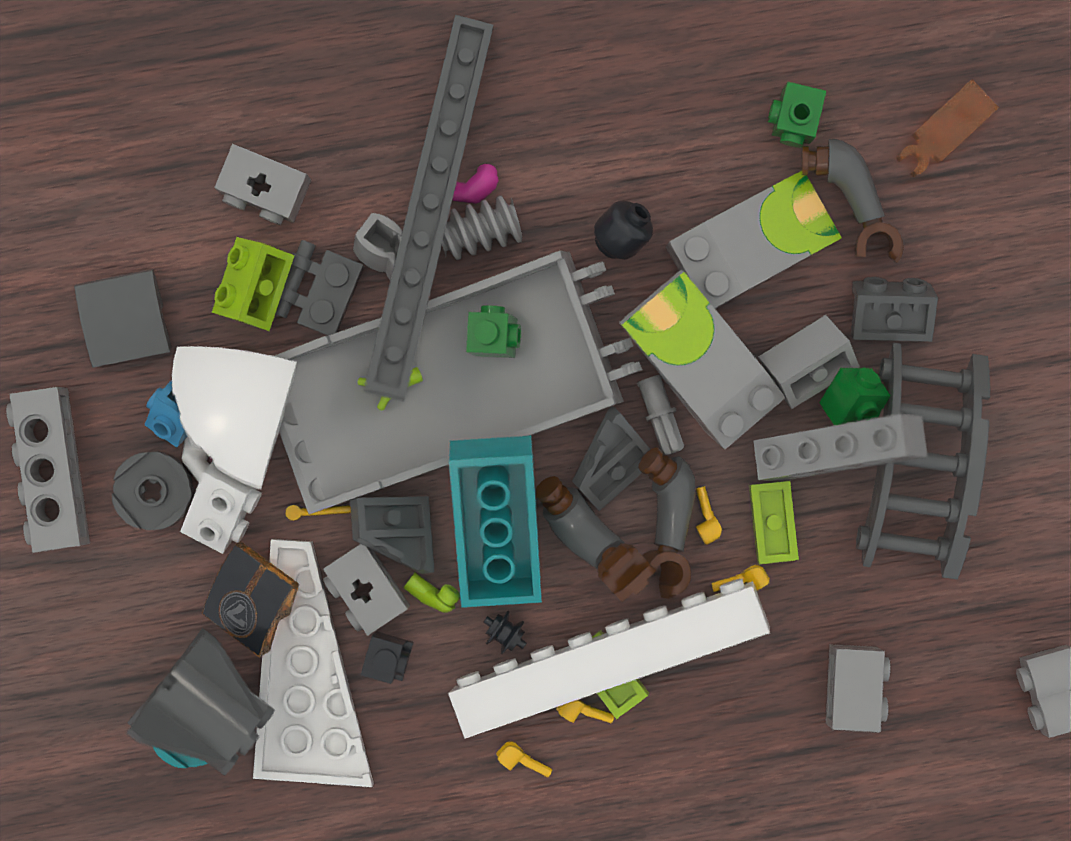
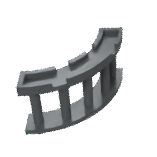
(966, 465)

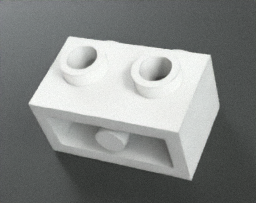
(219, 509)

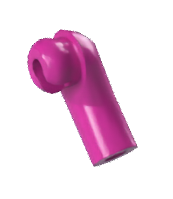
(478, 186)

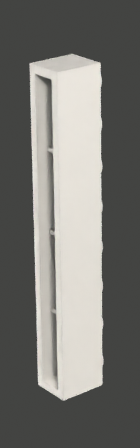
(609, 659)

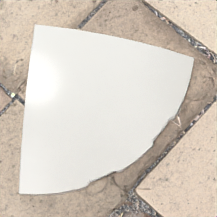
(232, 406)

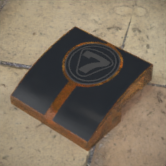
(250, 598)

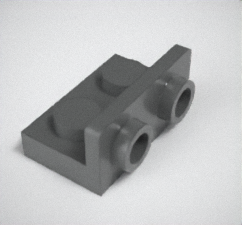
(893, 310)

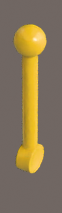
(294, 512)

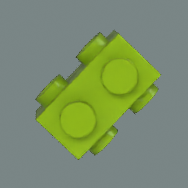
(252, 283)

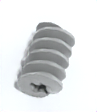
(481, 227)

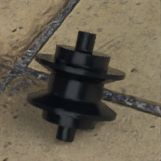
(505, 632)

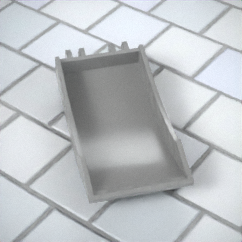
(559, 373)

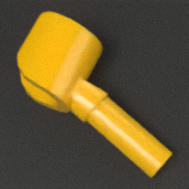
(710, 529)
(753, 573)
(572, 709)
(512, 753)

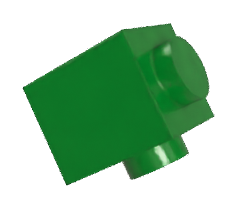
(796, 114)
(493, 333)
(854, 396)

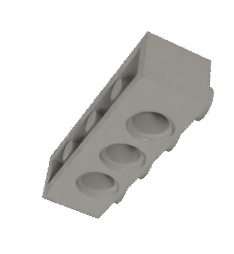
(841, 448)
(60, 449)

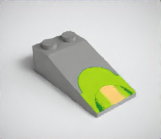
(754, 240)
(702, 360)

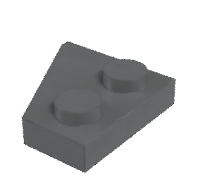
(395, 529)

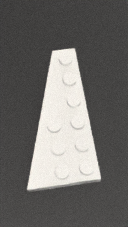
(304, 679)

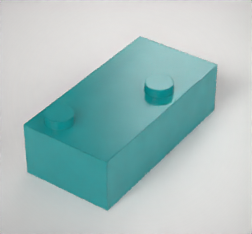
(495, 521)

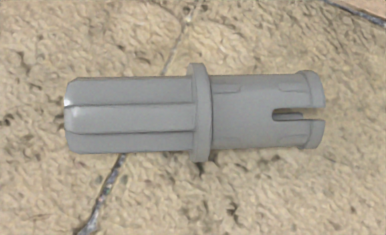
(661, 415)

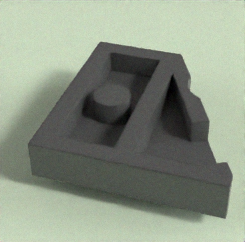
(610, 460)

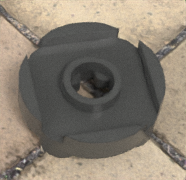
(129, 490)

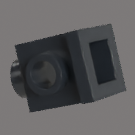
(386, 658)

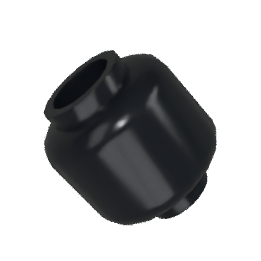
(623, 230)

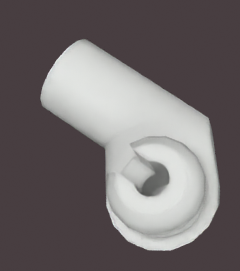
(194, 459)

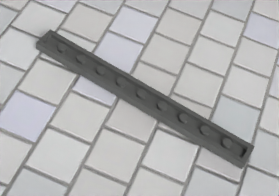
(428, 209)

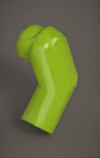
(441, 600)

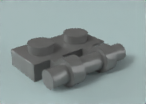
(329, 293)

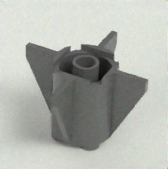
(202, 708)

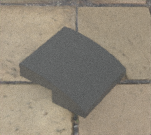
(122, 318)

